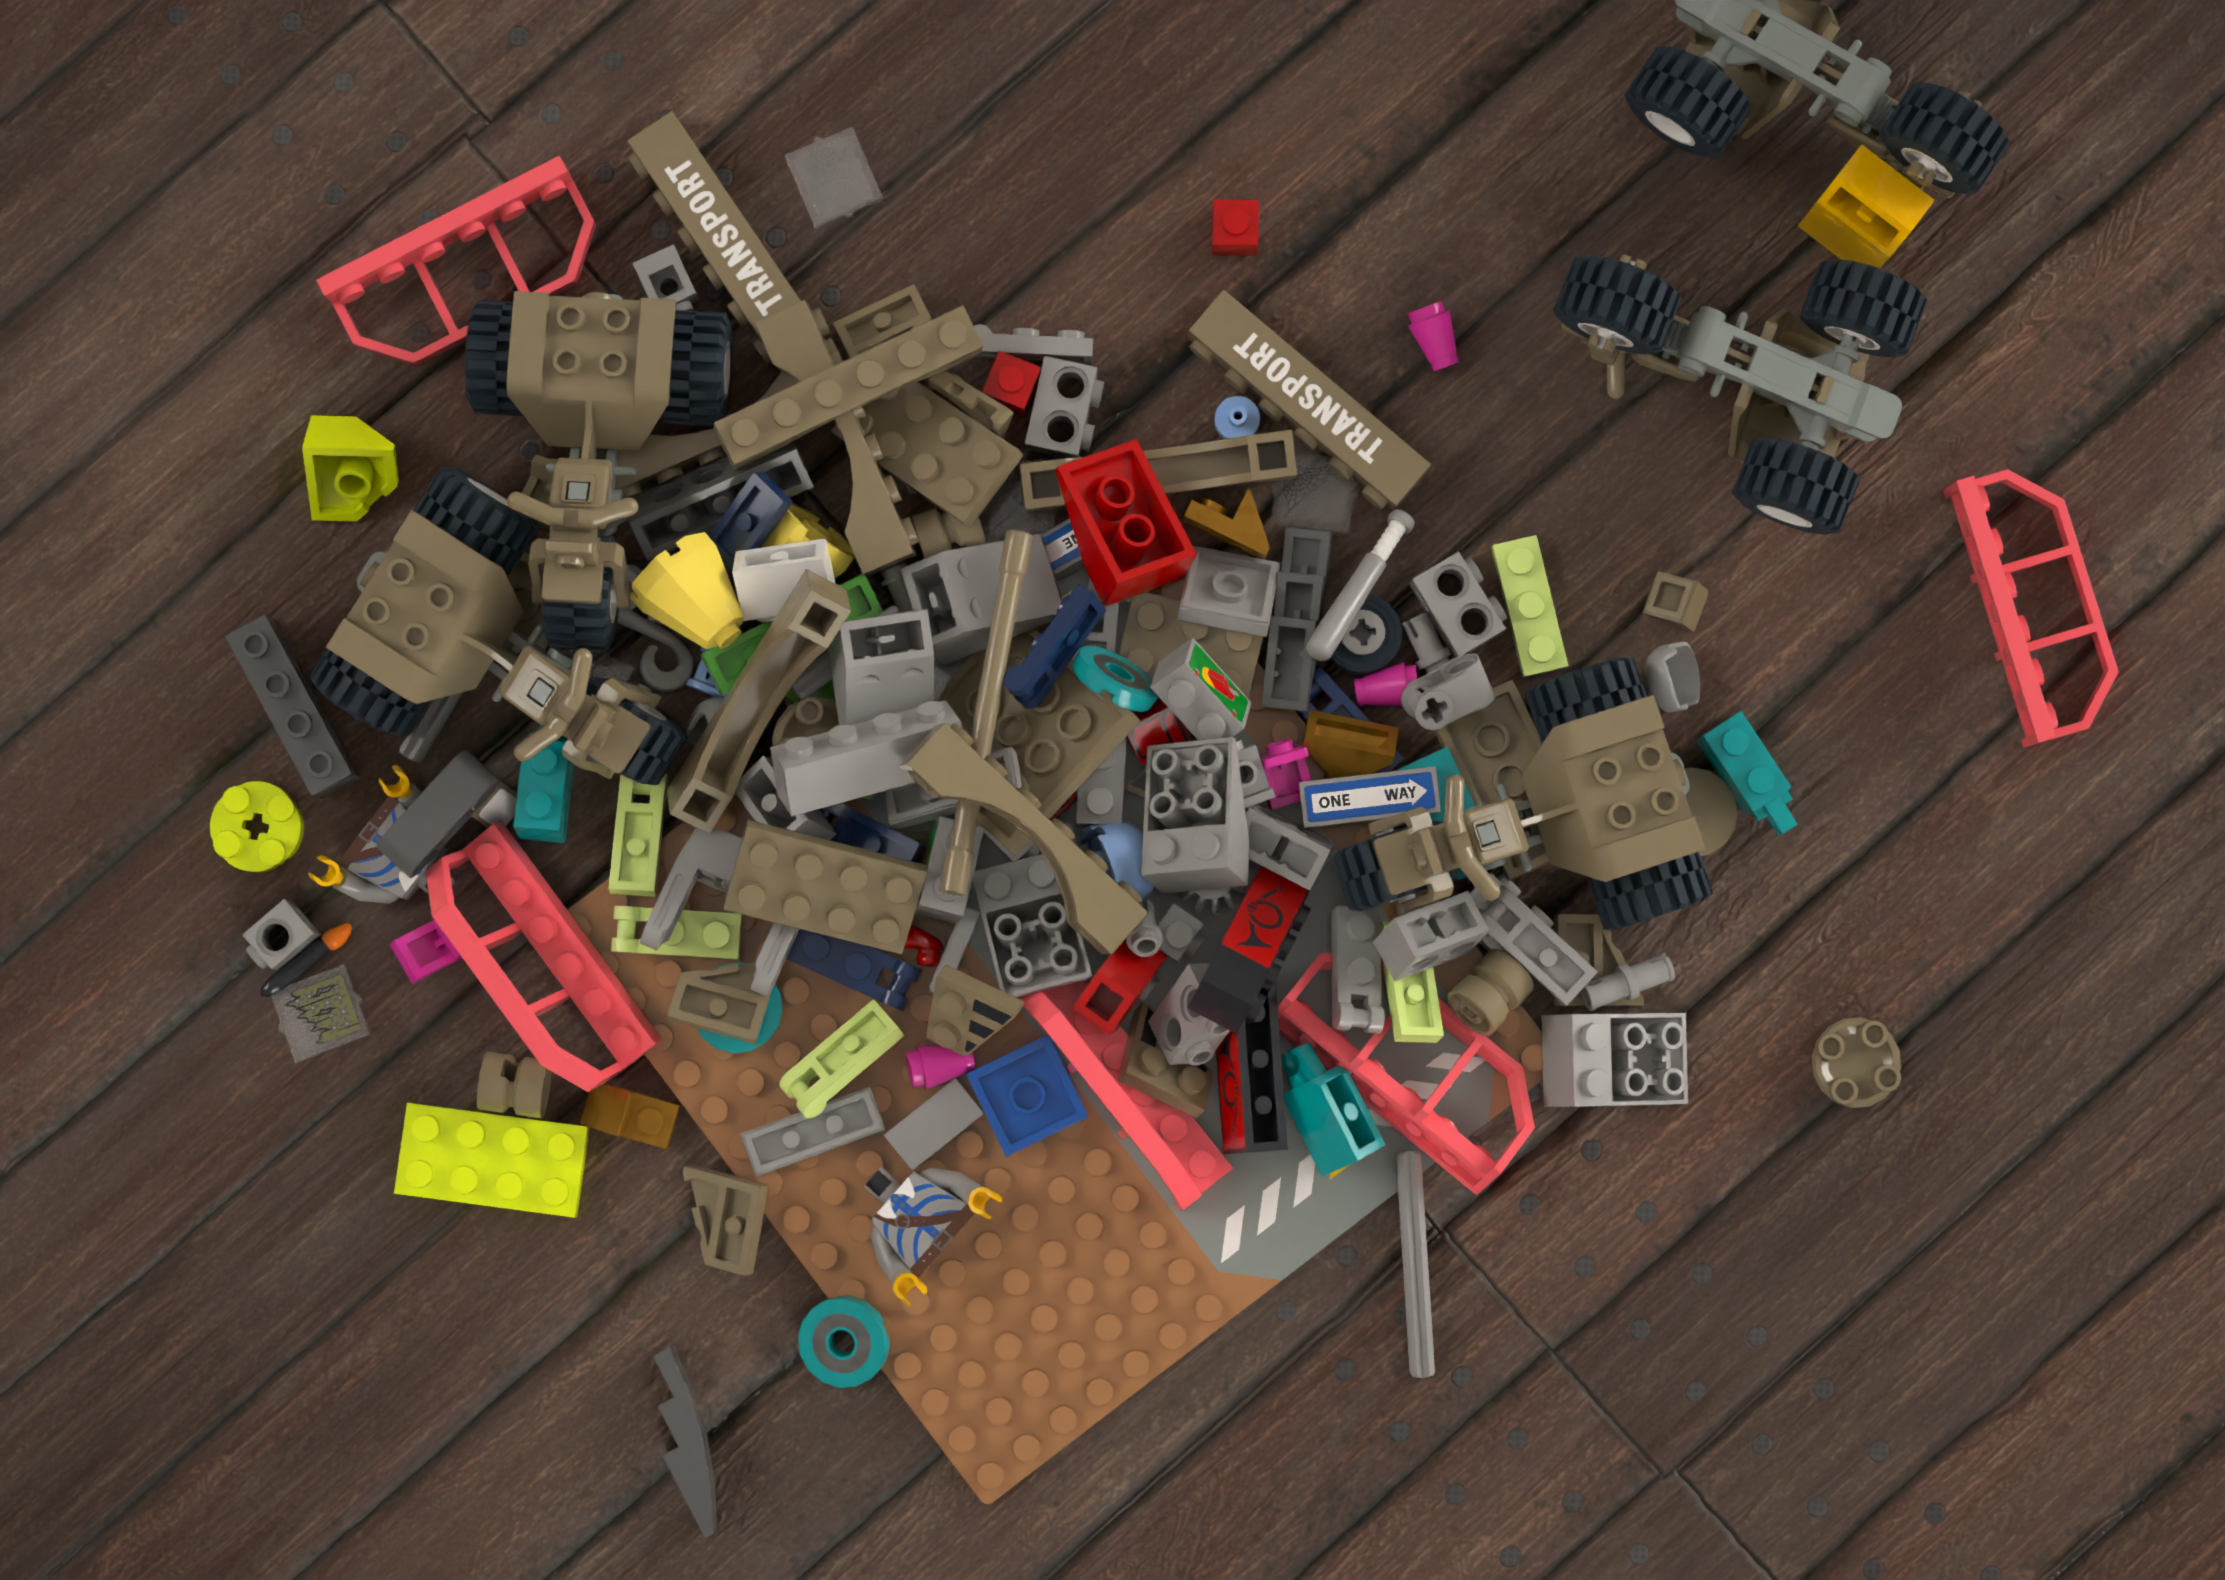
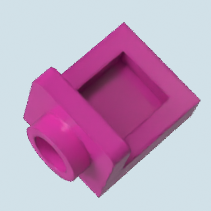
(1284, 769)
(424, 951)

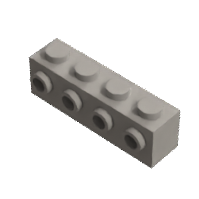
(853, 758)

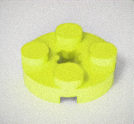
(241, 805)

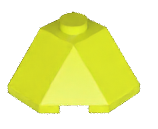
(346, 467)

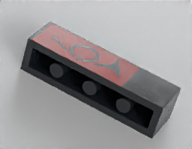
(1249, 951)
(1253, 1084)

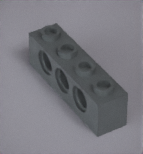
(702, 496)
(293, 706)

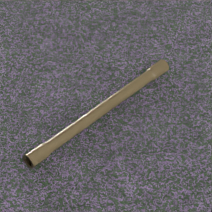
(1012, 572)

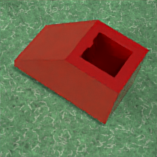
(1117, 987)

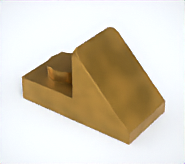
(1242, 531)
(631, 1115)

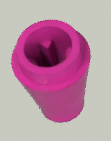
(1434, 334)
(1385, 686)
(935, 1065)

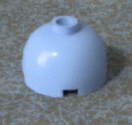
(1121, 850)

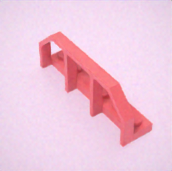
(428, 244)
(1999, 589)
(559, 944)
(1402, 1105)
(1164, 1134)

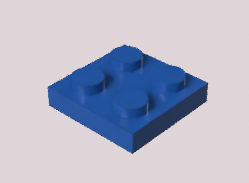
(1027, 1095)

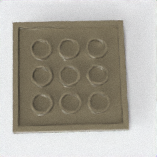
(1054, 741)

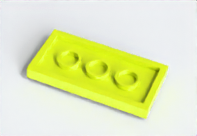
(491, 1160)

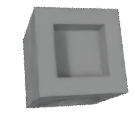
(300, 930)

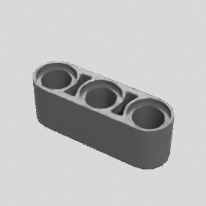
(438, 813)

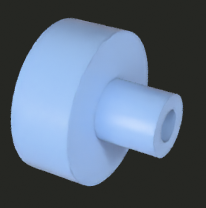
(1228, 426)

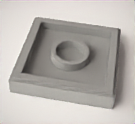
(1229, 591)

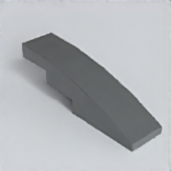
(1295, 618)
(691, 1459)

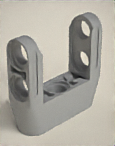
(711, 862)

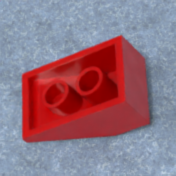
(1123, 523)

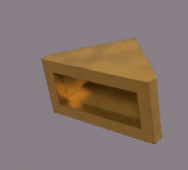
(1349, 745)

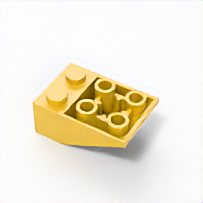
(1866, 210)

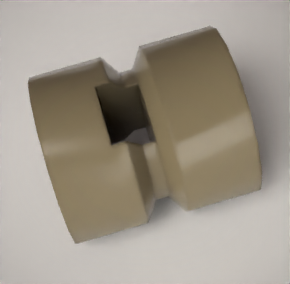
(943, 532)
(1488, 994)
(513, 1084)

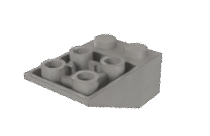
(962, 591)
(882, 665)
(1194, 817)
(1029, 927)
(1614, 1059)

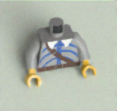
(367, 871)
(920, 1220)

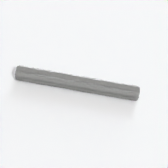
(1415, 1263)

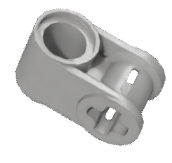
(1450, 691)

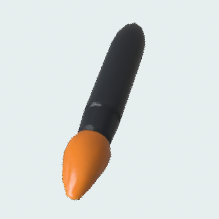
(330, 941)

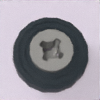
(1381, 643)

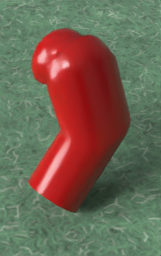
(928, 946)

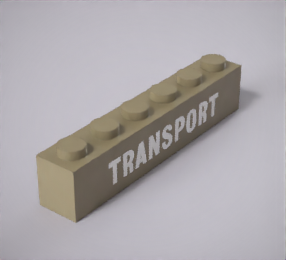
(711, 223)
(1307, 401)

